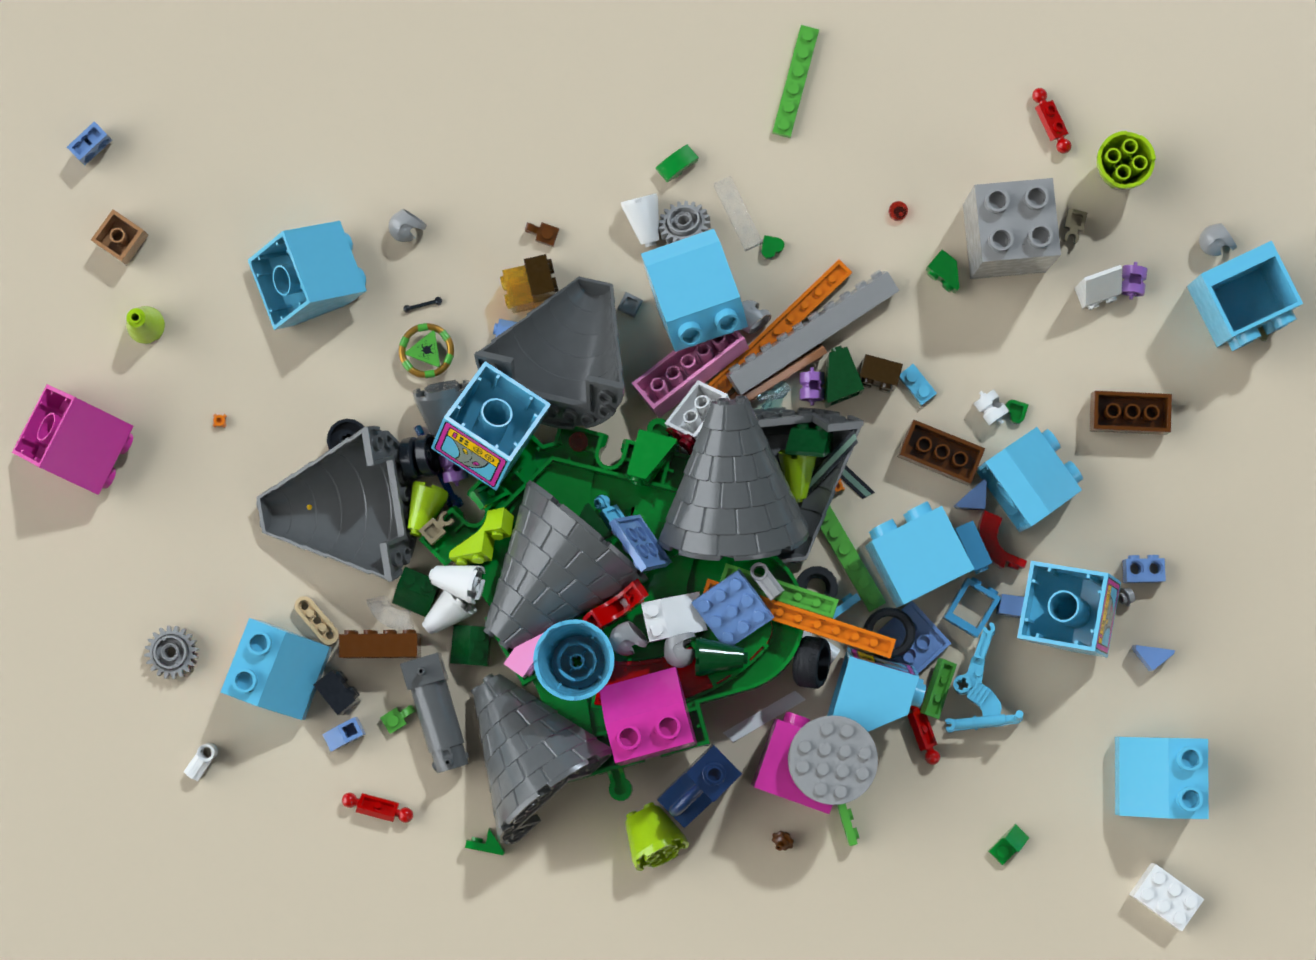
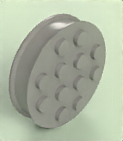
(833, 760)

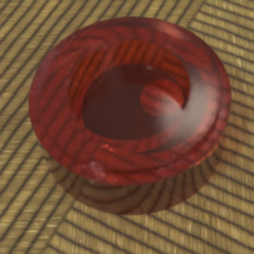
(898, 210)
(578, 442)

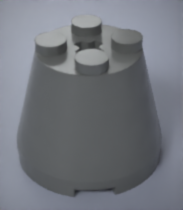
(437, 400)

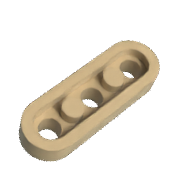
(309, 616)

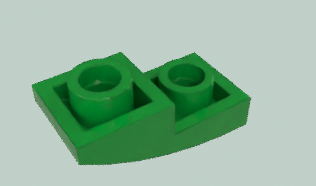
(676, 163)

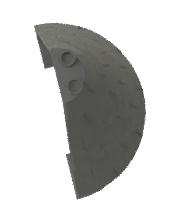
(566, 354)
(776, 426)
(733, 493)
(356, 505)
(553, 571)
(528, 753)

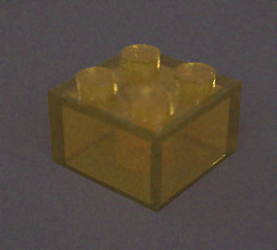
(518, 289)

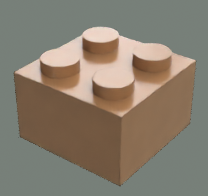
(119, 237)

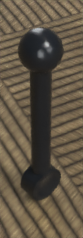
(438, 300)

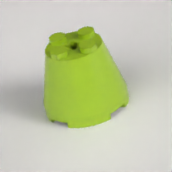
(1131, 154)
(653, 837)

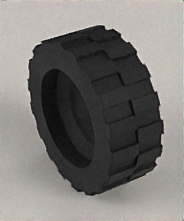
(822, 573)

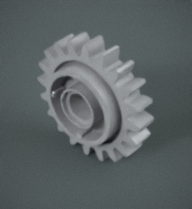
(683, 222)
(159, 652)

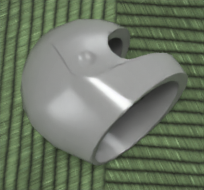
(402, 223)
(1214, 238)
(753, 315)
(625, 636)
(676, 652)

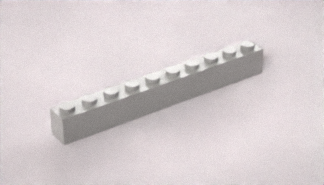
(812, 332)

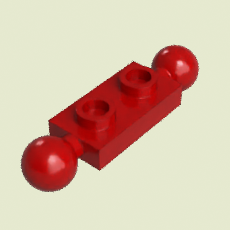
(1051, 120)
(924, 735)
(377, 807)

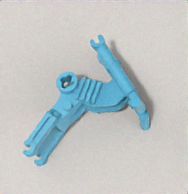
(981, 694)

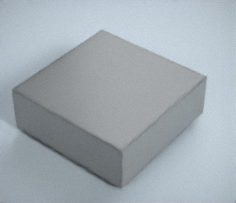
(630, 304)

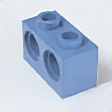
(89, 143)
(1144, 574)

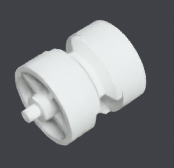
(991, 407)

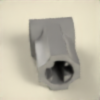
(767, 582)

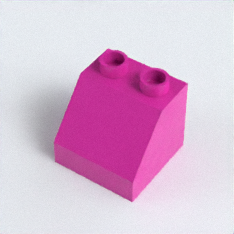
(74, 440)
(647, 717)
(773, 770)

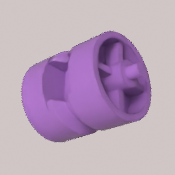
(1133, 280)
(812, 386)
(452, 471)

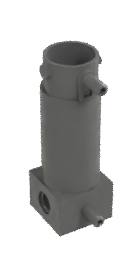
(436, 711)

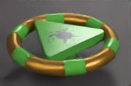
(426, 350)

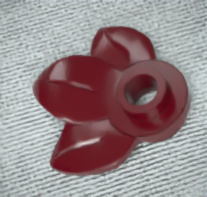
(685, 441)

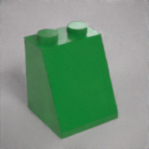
(650, 456)

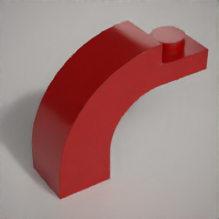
(988, 529)
(618, 606)

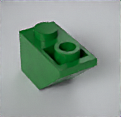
(945, 270)

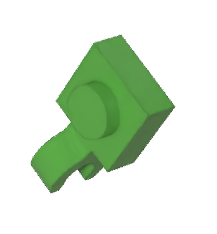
(396, 719)

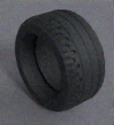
(906, 621)
(811, 662)

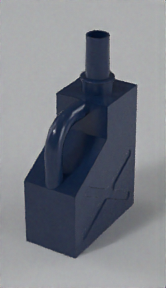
(699, 786)

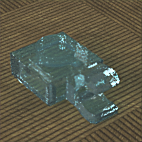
(778, 392)

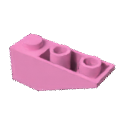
(522, 658)

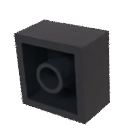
(337, 692)

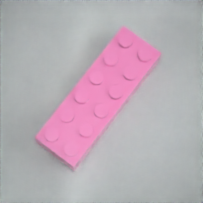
(676, 374)

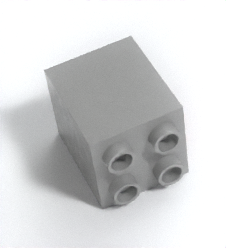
(1011, 228)

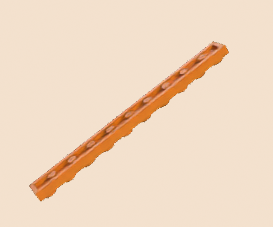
(792, 315)
(826, 626)

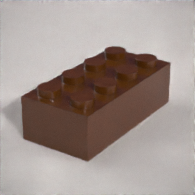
(1130, 412)
(941, 452)
(380, 645)

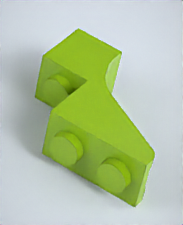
(480, 545)

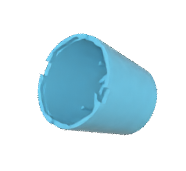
(555, 655)

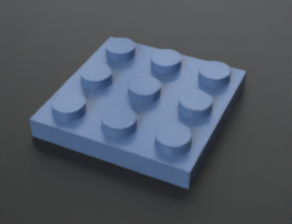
(639, 543)
(732, 609)
(928, 638)

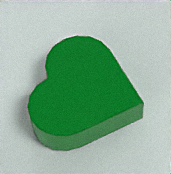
(771, 246)
(1017, 411)

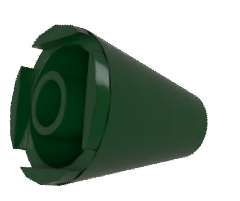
(717, 657)

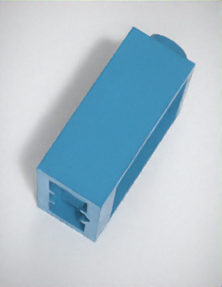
(973, 546)
(962, 624)

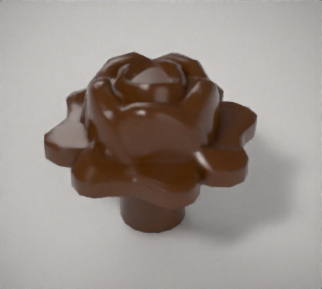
(782, 840)

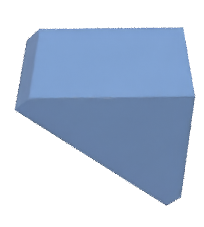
(975, 498)
(1152, 656)

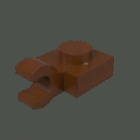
(544, 234)

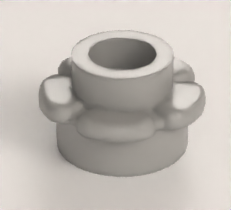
(1126, 596)

